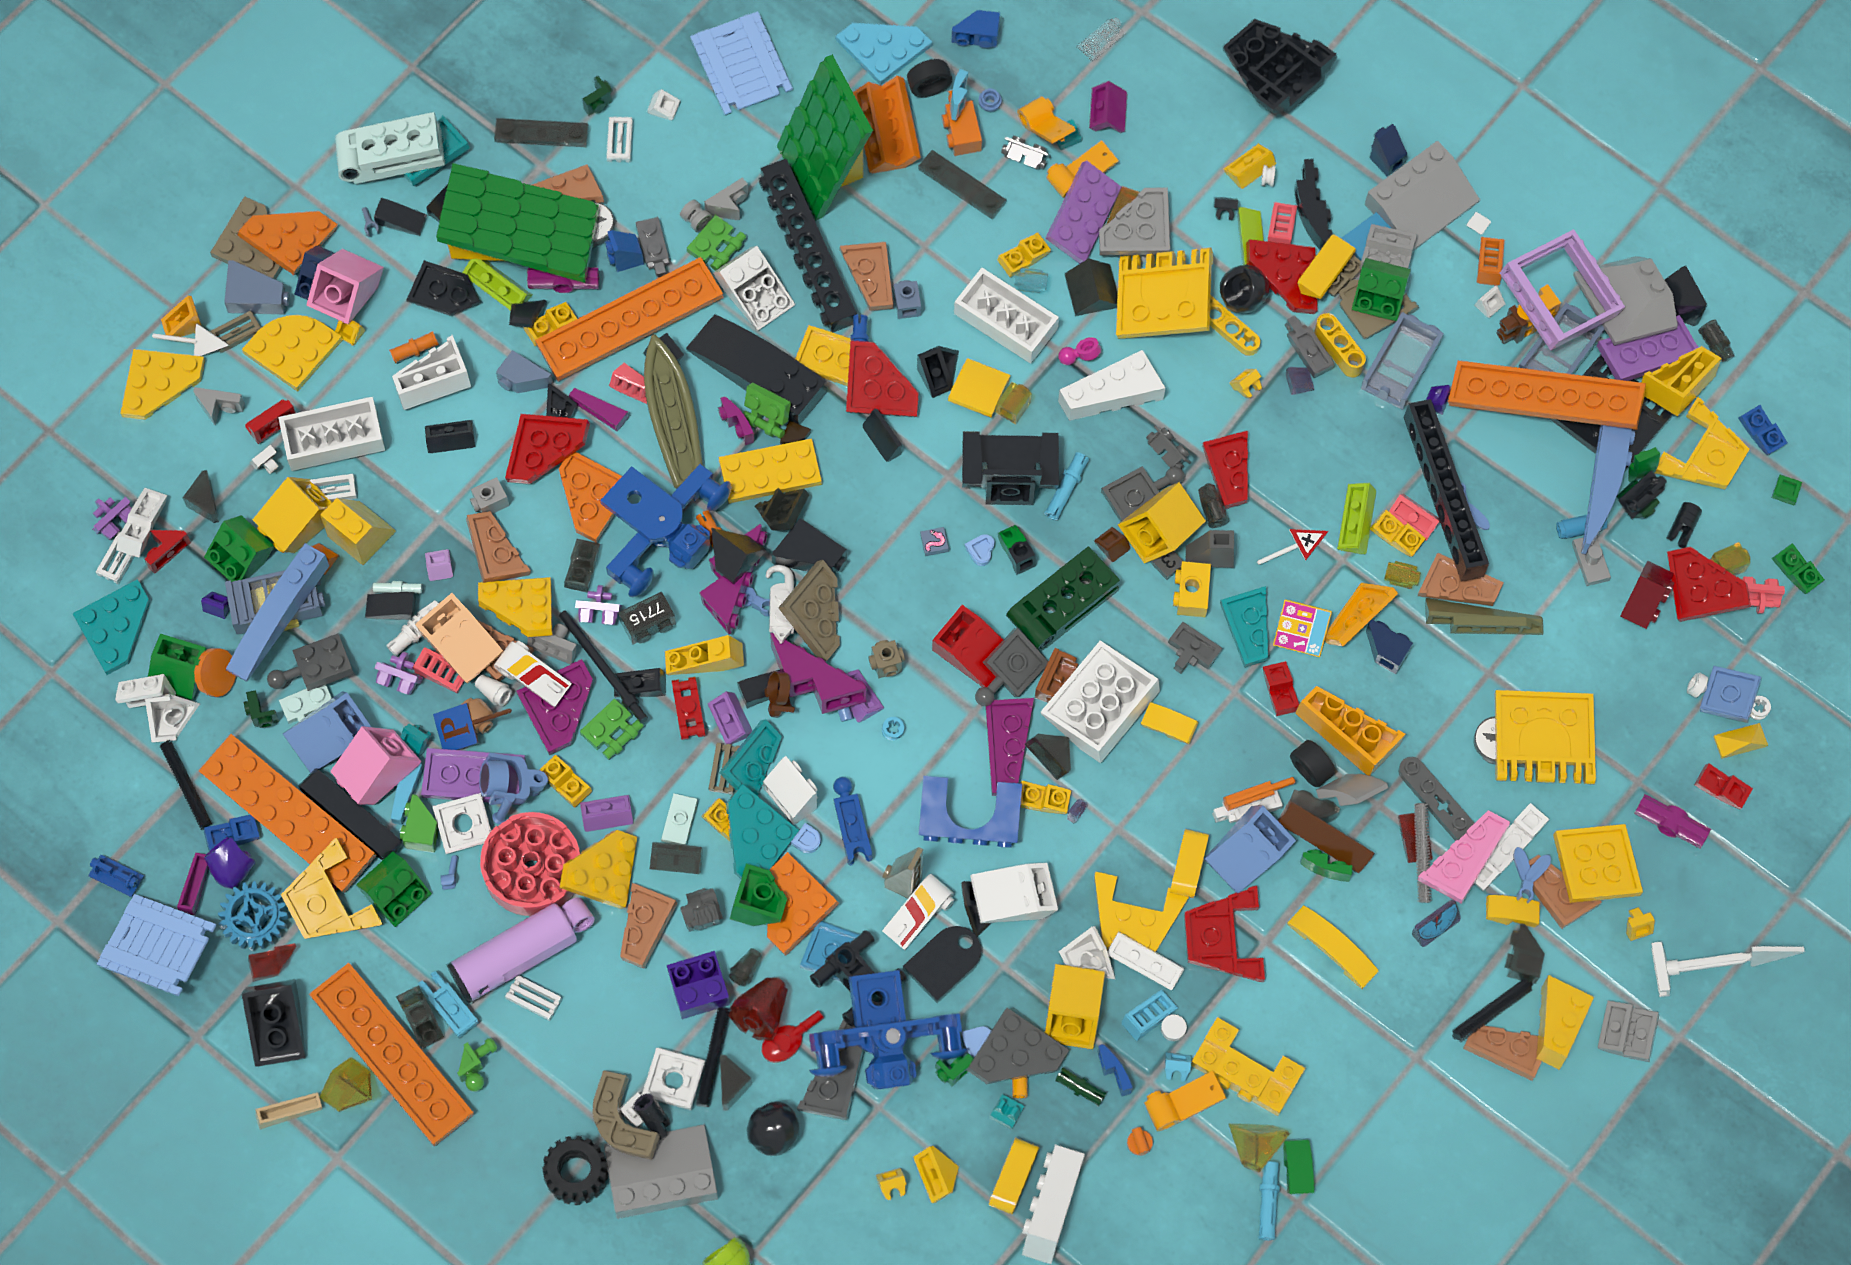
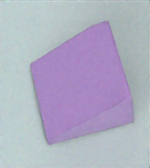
(439, 565)

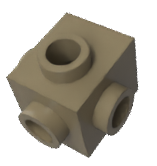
(886, 658)

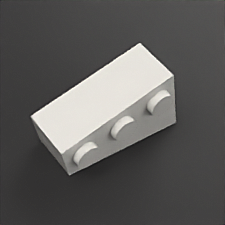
(432, 376)

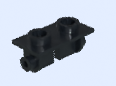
(1642, 493)

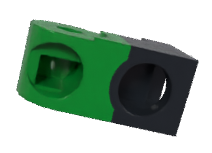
(1017, 549)

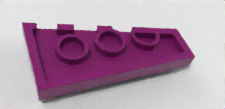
(1007, 733)

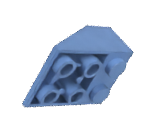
(326, 731)
(1249, 848)

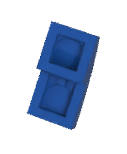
(240, 829)
(1110, 1065)

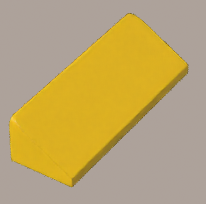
(1325, 267)

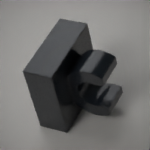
(1224, 203)

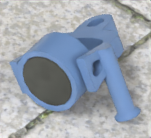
(495, 782)

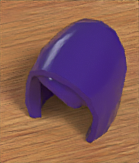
(229, 863)

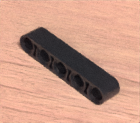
(350, 814)

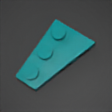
(453, 146)
(752, 758)

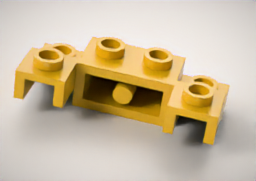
(1244, 1075)

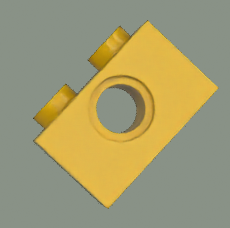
(1192, 602)

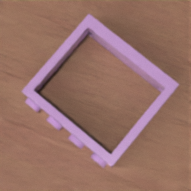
(1534, 306)

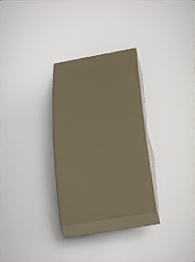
(1348, 273)

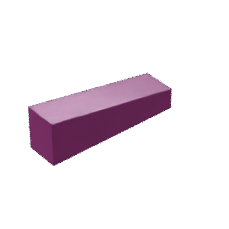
(603, 411)
(193, 885)

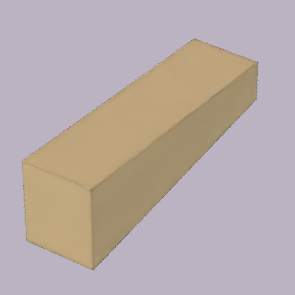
(287, 1110)

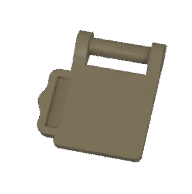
(1368, 324)

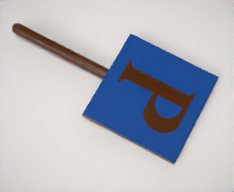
(456, 726)

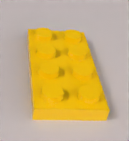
(765, 469)

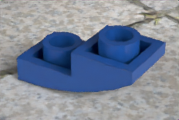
(1762, 431)

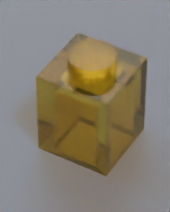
(1014, 402)
(1733, 559)

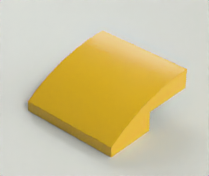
(979, 387)

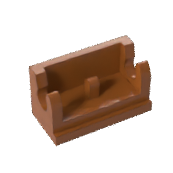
(1056, 673)

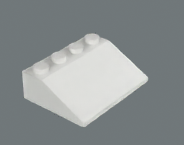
(1101, 701)

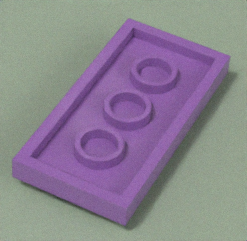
(1083, 212)
(1646, 354)
(457, 774)

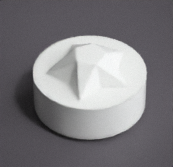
(1697, 685)

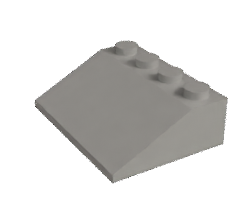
(1423, 194)
(673, 1178)

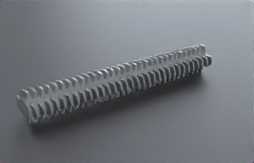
(1422, 858)

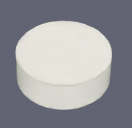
(1173, 1027)

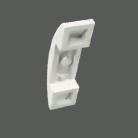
(1519, 834)

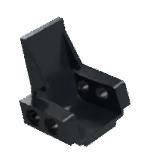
(1010, 465)

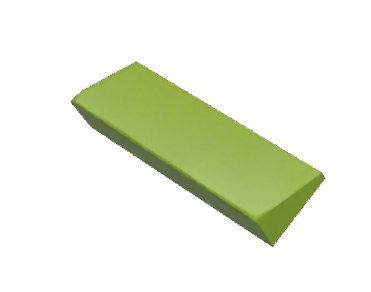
(1249, 228)
(496, 283)
(1357, 518)

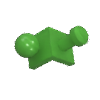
(471, 1065)

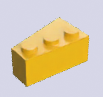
(1680, 382)
(1561, 1017)

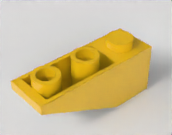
(706, 656)

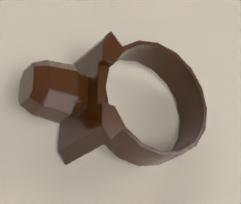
(779, 698)

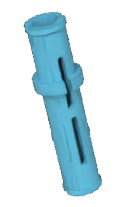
(1070, 478)
(1269, 1190)

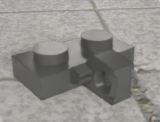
(1193, 648)

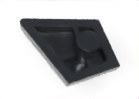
(526, 313)
(559, 404)

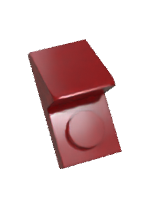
(170, 543)

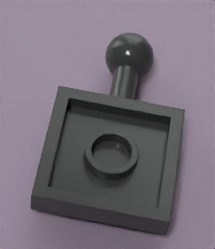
(1137, 488)
(317, 663)
(1014, 664)

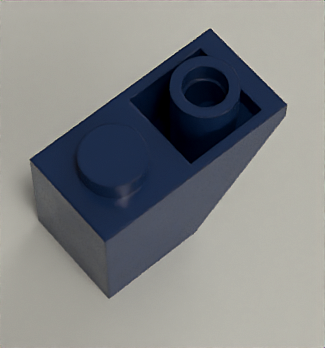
(1388, 150)
(308, 269)
(1387, 646)

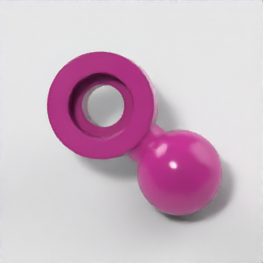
(1086, 349)

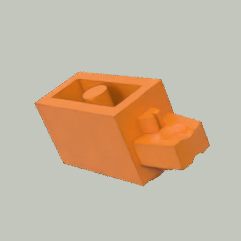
(964, 132)

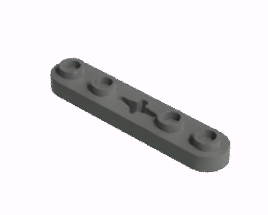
(1426, 787)

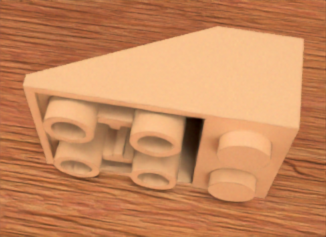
(459, 638)

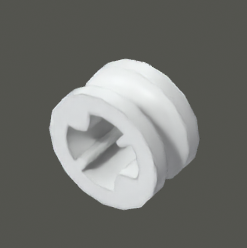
(1268, 175)
(1767, 706)

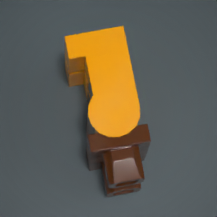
(1517, 323)

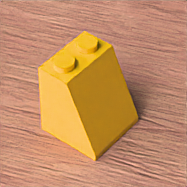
(292, 514)
(1162, 523)
(355, 528)
(1074, 1005)

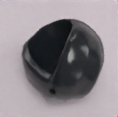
(1244, 289)
(773, 1128)

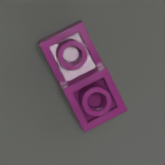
(734, 417)

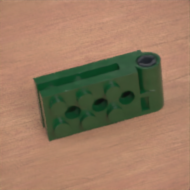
(1045, 628)

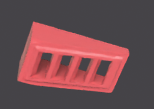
(1279, 236)
(628, 382)
(427, 673)

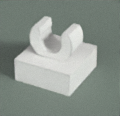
(266, 460)
(630, 1113)

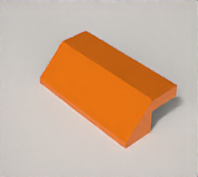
(893, 137)

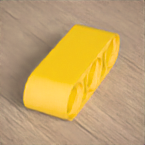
(1343, 355)
(1189, 863)
(1013, 1176)

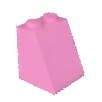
(343, 285)
(374, 764)

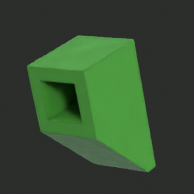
(421, 827)

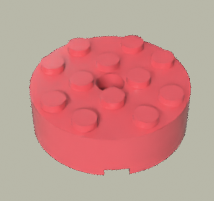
(515, 843)

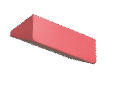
(1417, 516)

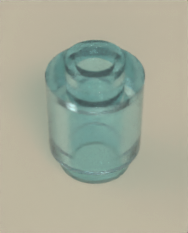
(1031, 280)

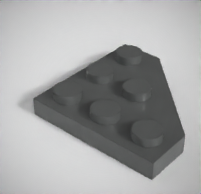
(1016, 1051)

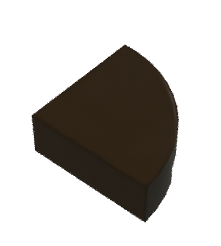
(794, 433)

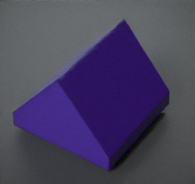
(1439, 396)
(215, 604)

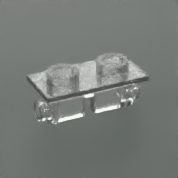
(1102, 39)

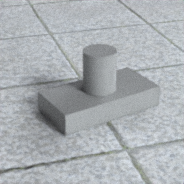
(1592, 563)
(555, 644)

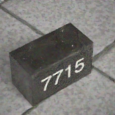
(647, 618)

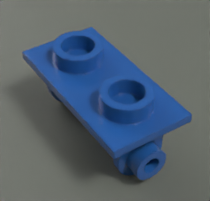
(115, 875)

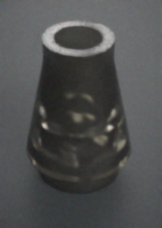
(744, 970)

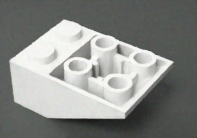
(754, 287)
(1014, 893)

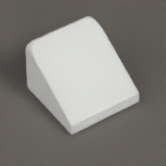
(663, 105)

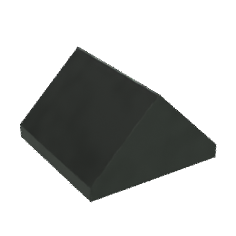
(1091, 287)

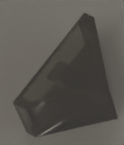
(201, 497)
(1052, 753)
(733, 1082)

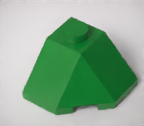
(758, 898)

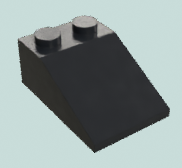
(274, 1022)

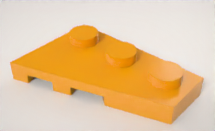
(1358, 611)

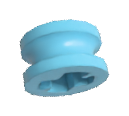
(892, 720)

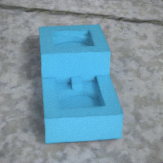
(958, 94)

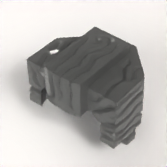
(701, 910)

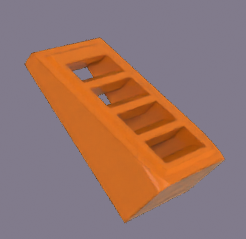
(1489, 274)

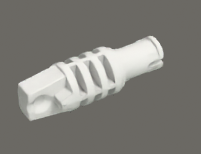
(409, 633)

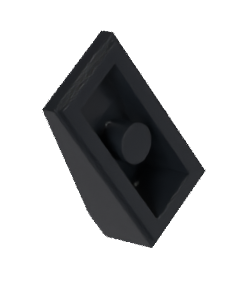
(399, 217)
(391, 605)
(644, 682)
(754, 688)

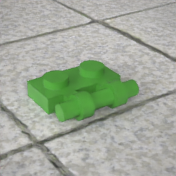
(711, 239)
(769, 405)
(606, 724)

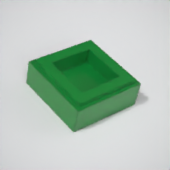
(1786, 489)

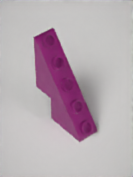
(723, 597)
(810, 673)

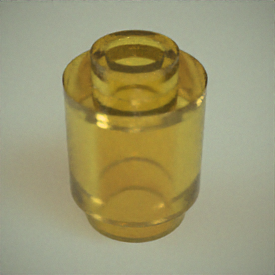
(1402, 574)

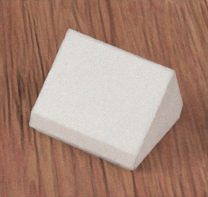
(1490, 302)

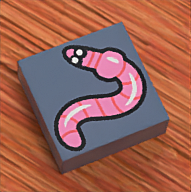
(934, 541)

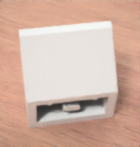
(791, 791)

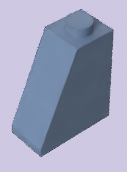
(253, 291)

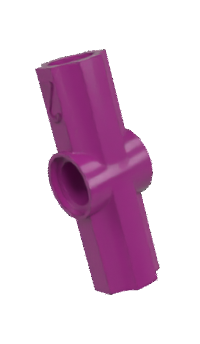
(543, 280)
(1672, 821)

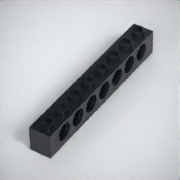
(778, 175)
(1446, 490)

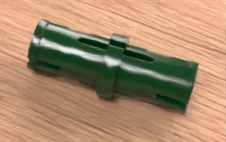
(1081, 1086)

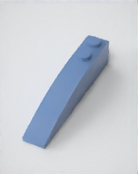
(1608, 472)
(278, 610)

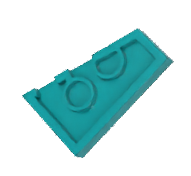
(1248, 624)

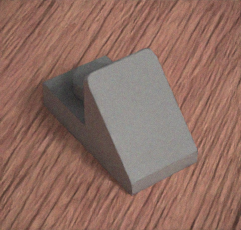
(724, 202)
(214, 400)

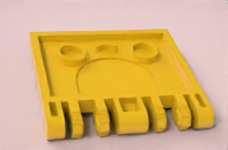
(1164, 296)
(1544, 732)

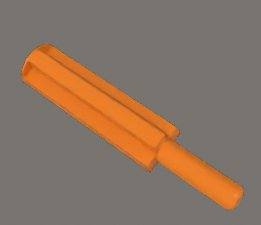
(1254, 793)

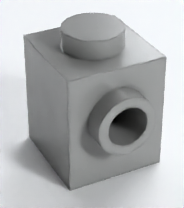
(489, 497)

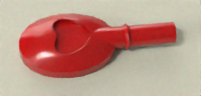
(788, 1040)

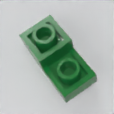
(1643, 463)
(1797, 570)
(1318, 863)
(1299, 1166)

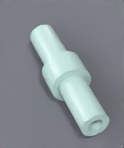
(397, 586)

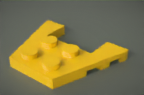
(1715, 456)
(316, 903)
(1138, 923)

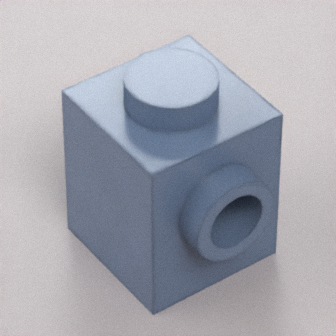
(907, 299)

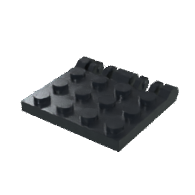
(1648, 426)

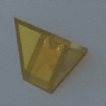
(347, 1086)
(1257, 1143)

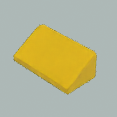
(1250, 165)

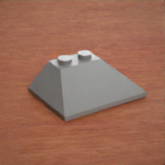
(1644, 294)

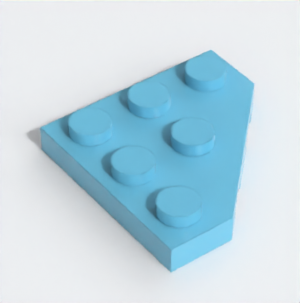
(883, 48)

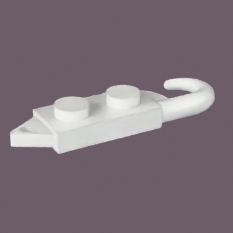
(778, 593)

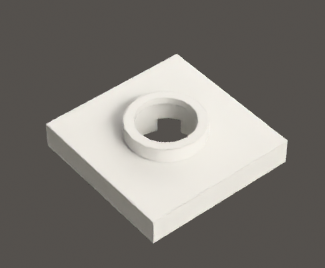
(445, 816)
(668, 1062)

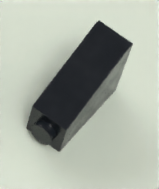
(806, 546)

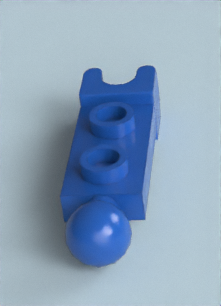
(851, 821)

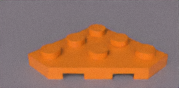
(287, 236)
(584, 487)
(805, 905)

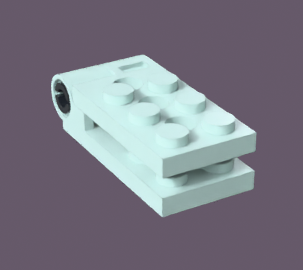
(389, 149)

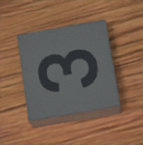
(1167, 564)

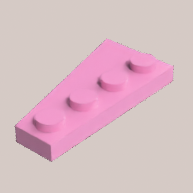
(1462, 863)

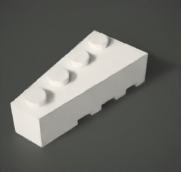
(1116, 386)
(1053, 1203)

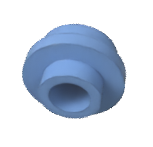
(992, 95)

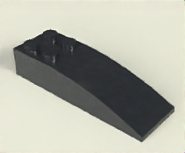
(750, 359)

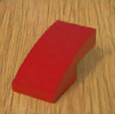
(1280, 688)
(1722, 787)

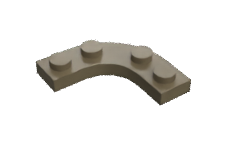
(610, 1123)

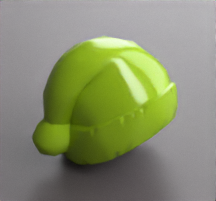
(730, 1254)

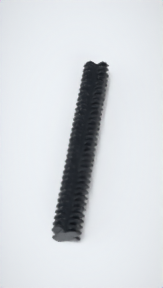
(185, 784)
(1492, 1010)
(712, 1057)

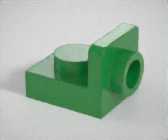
(957, 1070)

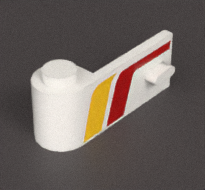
(532, 673)
(917, 911)

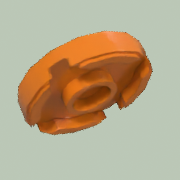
(211, 672)

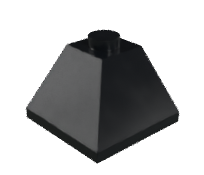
(1687, 297)

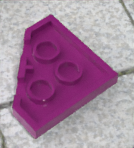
(559, 723)

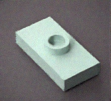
(679, 820)

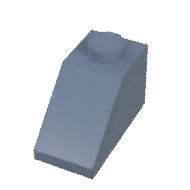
(521, 374)

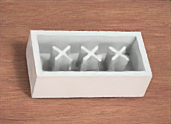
(1006, 315)
(331, 433)

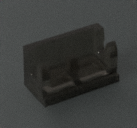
(676, 858)

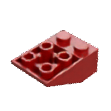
(966, 643)

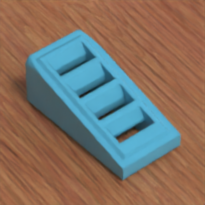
(1135, 1023)

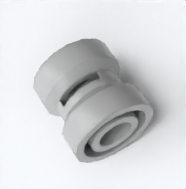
(695, 215)

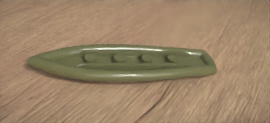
(671, 411)

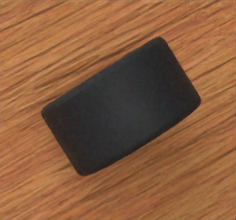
(1312, 763)

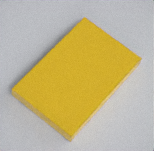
(825, 354)

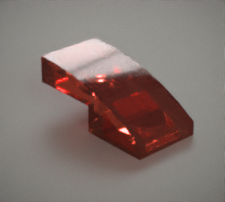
(1407, 830)

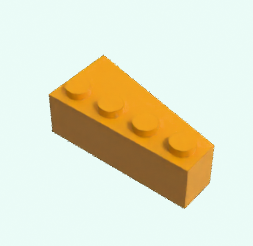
(1349, 730)

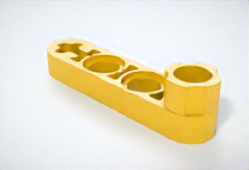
(1229, 318)

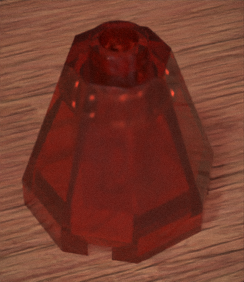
(760, 1009)

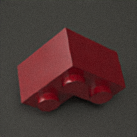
(1651, 588)

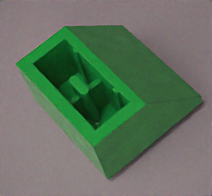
(1381, 289)
(238, 549)
(177, 662)
(394, 888)

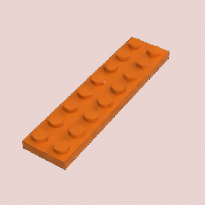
(629, 319)
(1547, 394)
(284, 810)
(391, 1054)

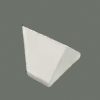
(168, 716)
(1088, 953)

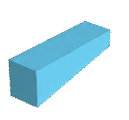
(404, 793)

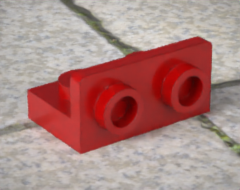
(268, 421)

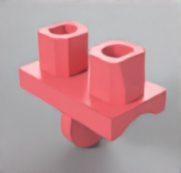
(1764, 594)

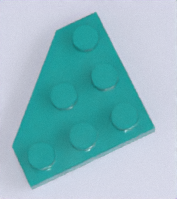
(114, 624)
(756, 831)

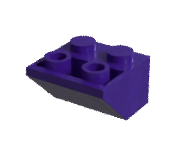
(698, 985)

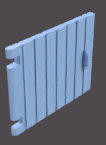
(740, 62)
(156, 944)

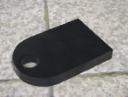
(943, 962)

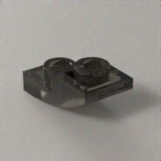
(582, 565)

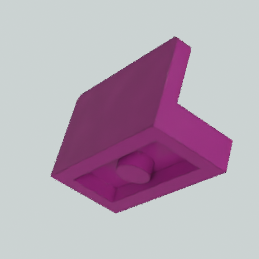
(1108, 107)

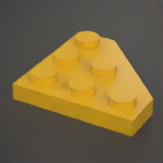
(158, 380)
(520, 603)
(602, 870)

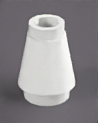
(494, 690)

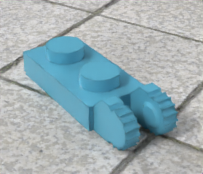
(449, 1006)

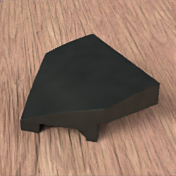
(782, 509)

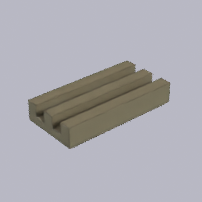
(246, 331)
(721, 789)

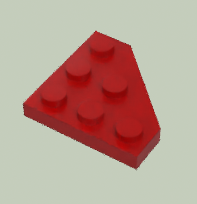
(1283, 267)
(877, 383)
(543, 444)
(1704, 586)

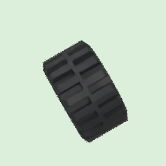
(569, 1150)

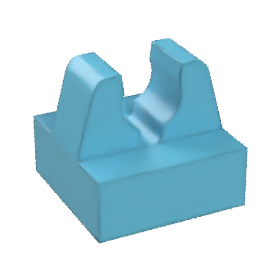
(1179, 1063)

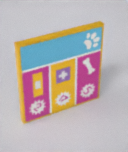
(1302, 628)

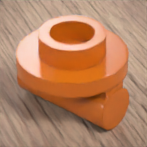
(1139, 1141)

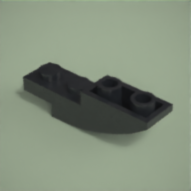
(1310, 207)

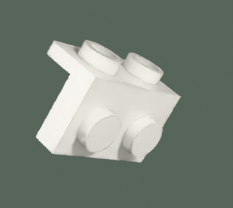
(137, 690)

